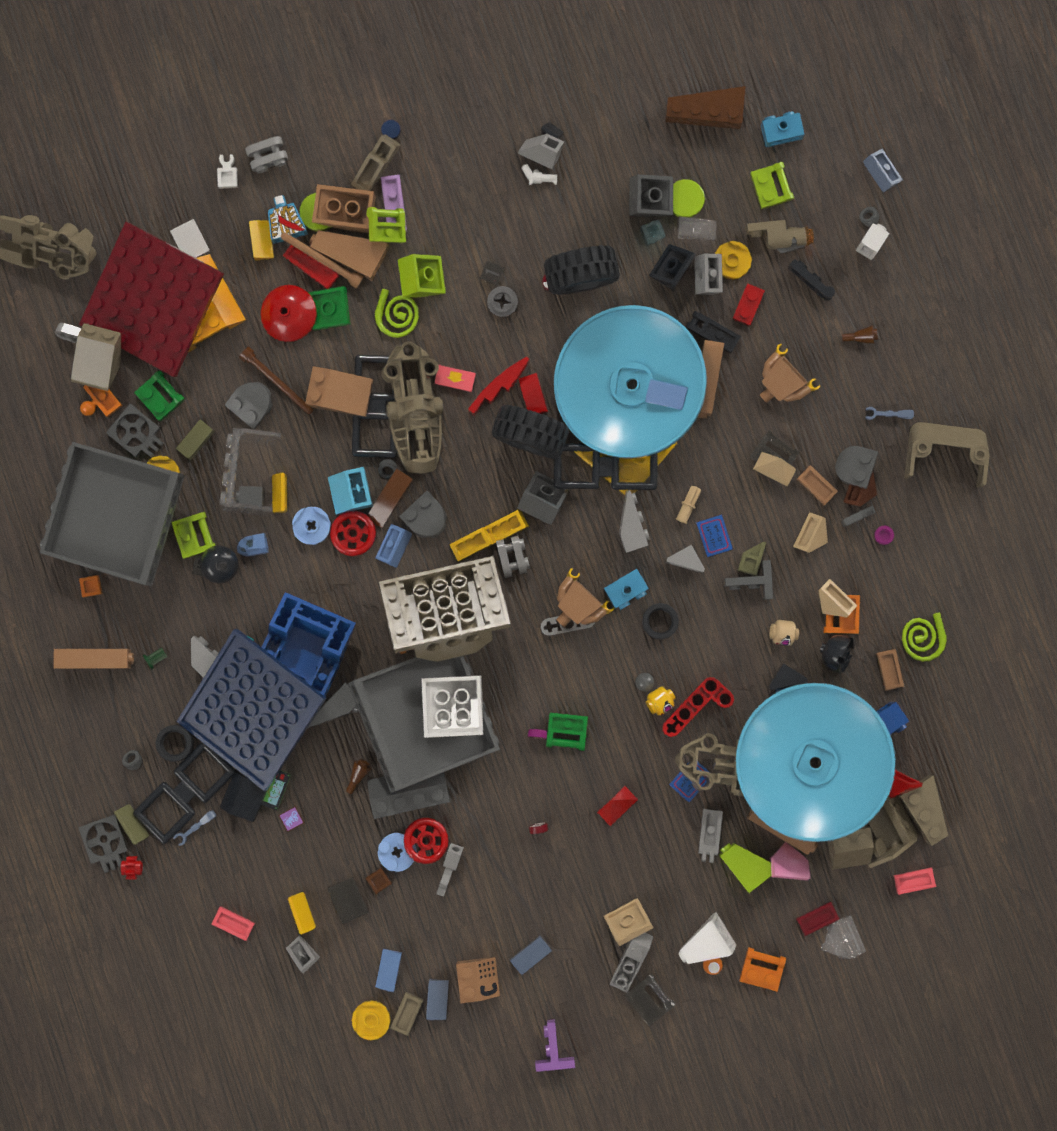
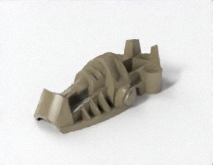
(36, 241)
(415, 411)
(691, 773)

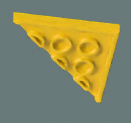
(629, 468)

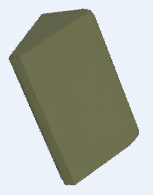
(195, 440)
(131, 825)

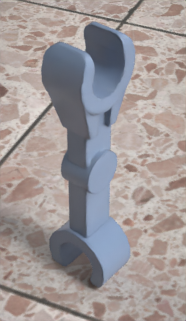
(905, 414)
(205, 819)

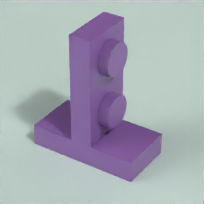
(552, 1051)

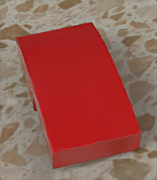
(533, 393)

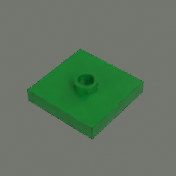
(331, 308)

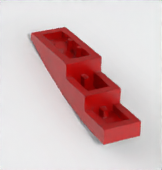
(504, 381)

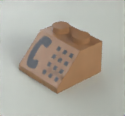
(477, 979)

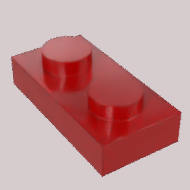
(748, 304)

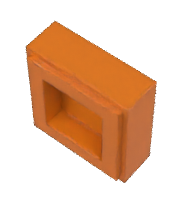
(90, 586)

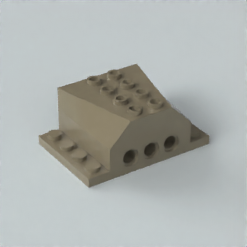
(445, 609)

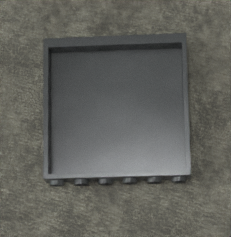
(111, 513)
(393, 718)

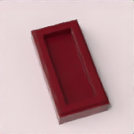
(817, 918)

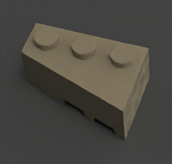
(926, 810)

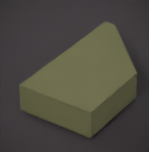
(751, 559)

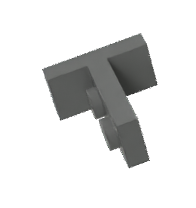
(754, 582)

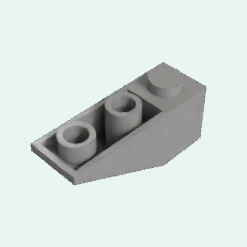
(631, 529)
(631, 961)

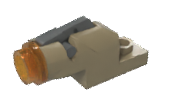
(781, 238)

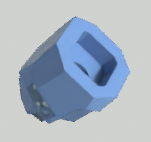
(253, 545)

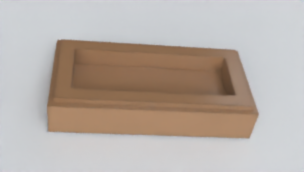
(817, 485)
(890, 669)

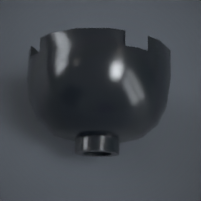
(219, 564)
(837, 652)

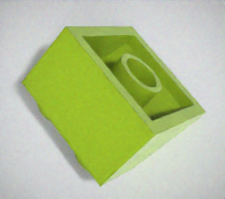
(421, 275)

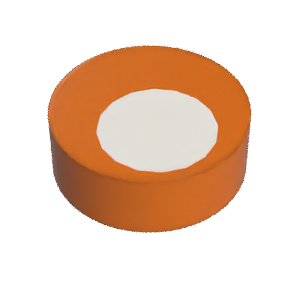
(713, 966)

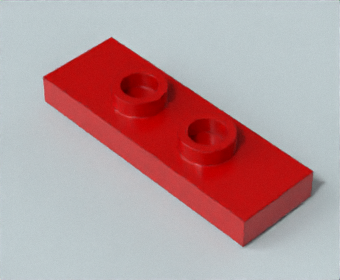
(312, 267)

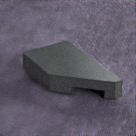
(858, 516)

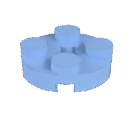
(313, 536)
(385, 851)

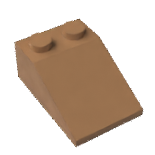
(343, 208)
(339, 391)

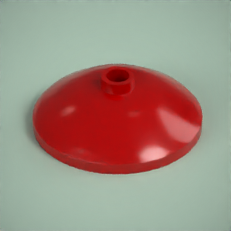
(298, 319)

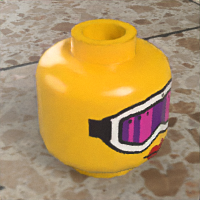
(660, 701)

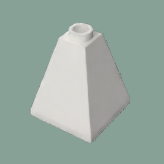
(708, 942)

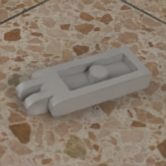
(710, 834)

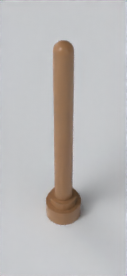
(353, 278)

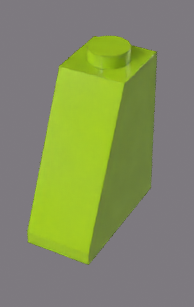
(746, 866)

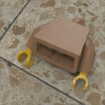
(783, 379)
(579, 603)

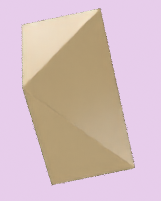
(774, 468)
(812, 534)
(835, 601)

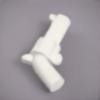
(538, 177)

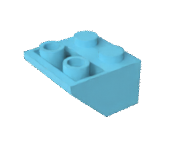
(350, 490)

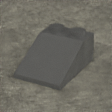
(338, 705)

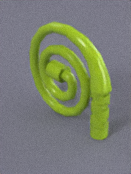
(402, 316)
(919, 639)

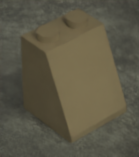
(96, 357)
(851, 849)

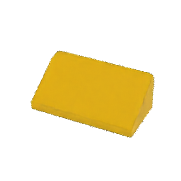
(261, 239)
(279, 493)
(301, 912)

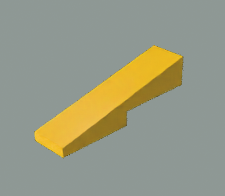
(489, 535)

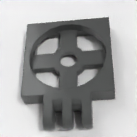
(147, 442)
(110, 856)

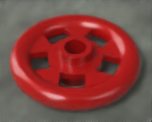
(361, 547)
(439, 831)

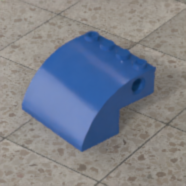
(308, 640)

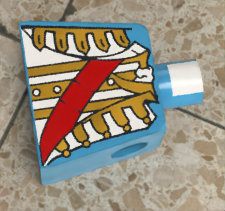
(285, 219)

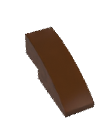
(390, 498)

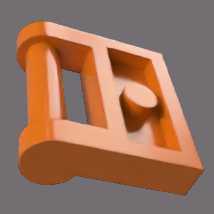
(848, 624)
(760, 975)

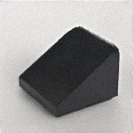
(551, 130)

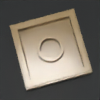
(628, 922)

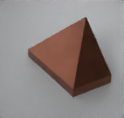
(859, 496)

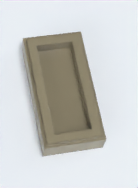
(406, 1013)

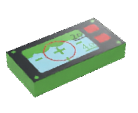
(276, 790)

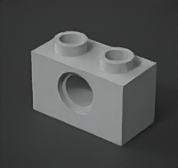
(708, 274)

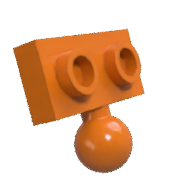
(103, 399)

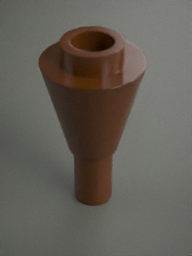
(864, 335)
(359, 771)

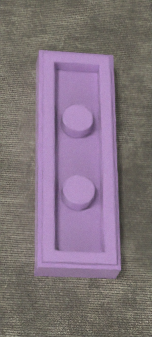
(392, 195)

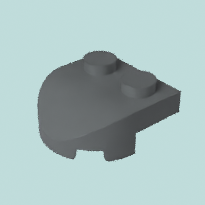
(251, 403)
(856, 466)
(425, 517)

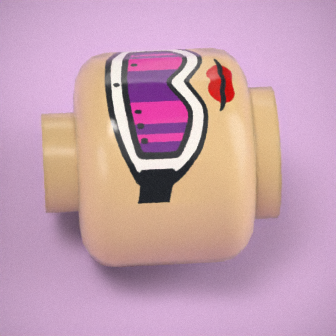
(783, 632)

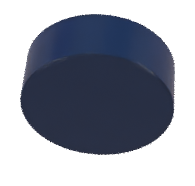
(391, 129)

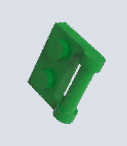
(153, 398)
(569, 725)

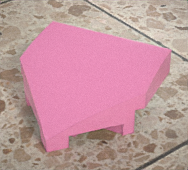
(789, 864)

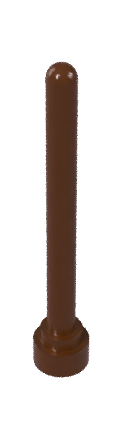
(249, 357)

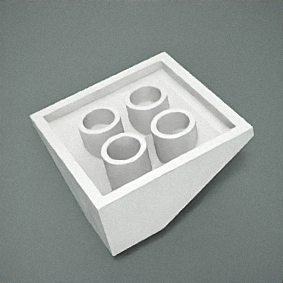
(452, 706)

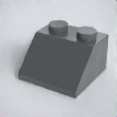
(650, 195)
(542, 498)

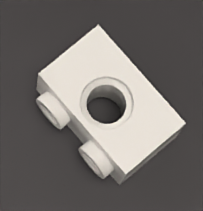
(872, 241)

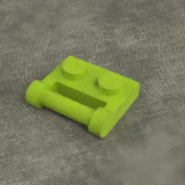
(766, 188)
(386, 231)
(187, 536)

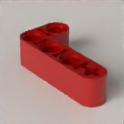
(694, 709)

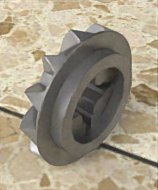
(509, 295)

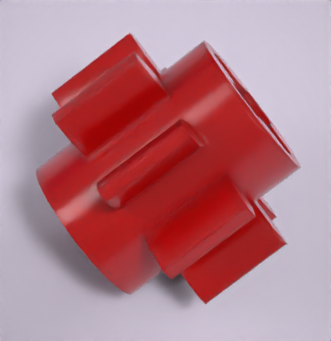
(131, 868)

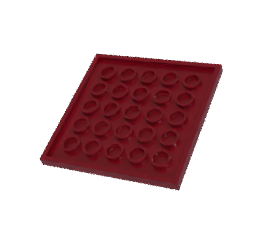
(152, 298)

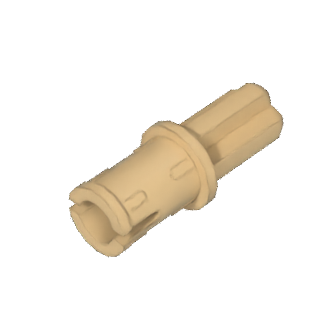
(688, 504)

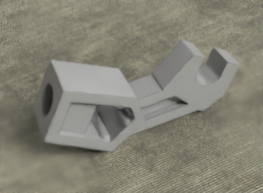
(451, 863)

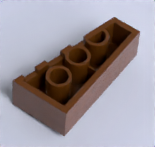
(710, 108)

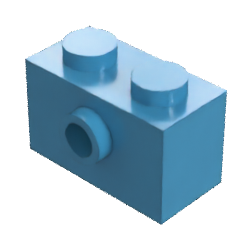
(782, 129)
(625, 589)

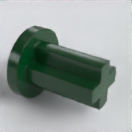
(155, 657)

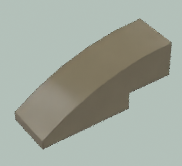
(376, 163)

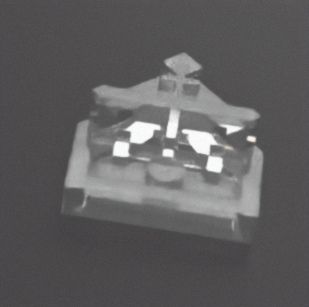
(843, 939)

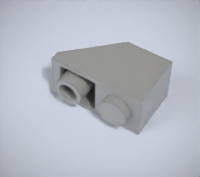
(542, 149)
(201, 655)

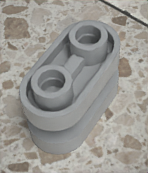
(275, 159)
(521, 563)

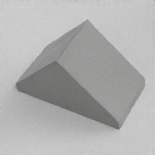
(686, 559)
(302, 954)

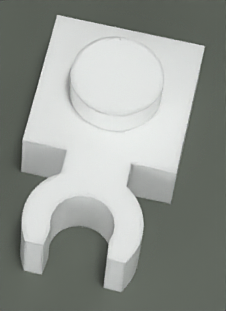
(227, 175)

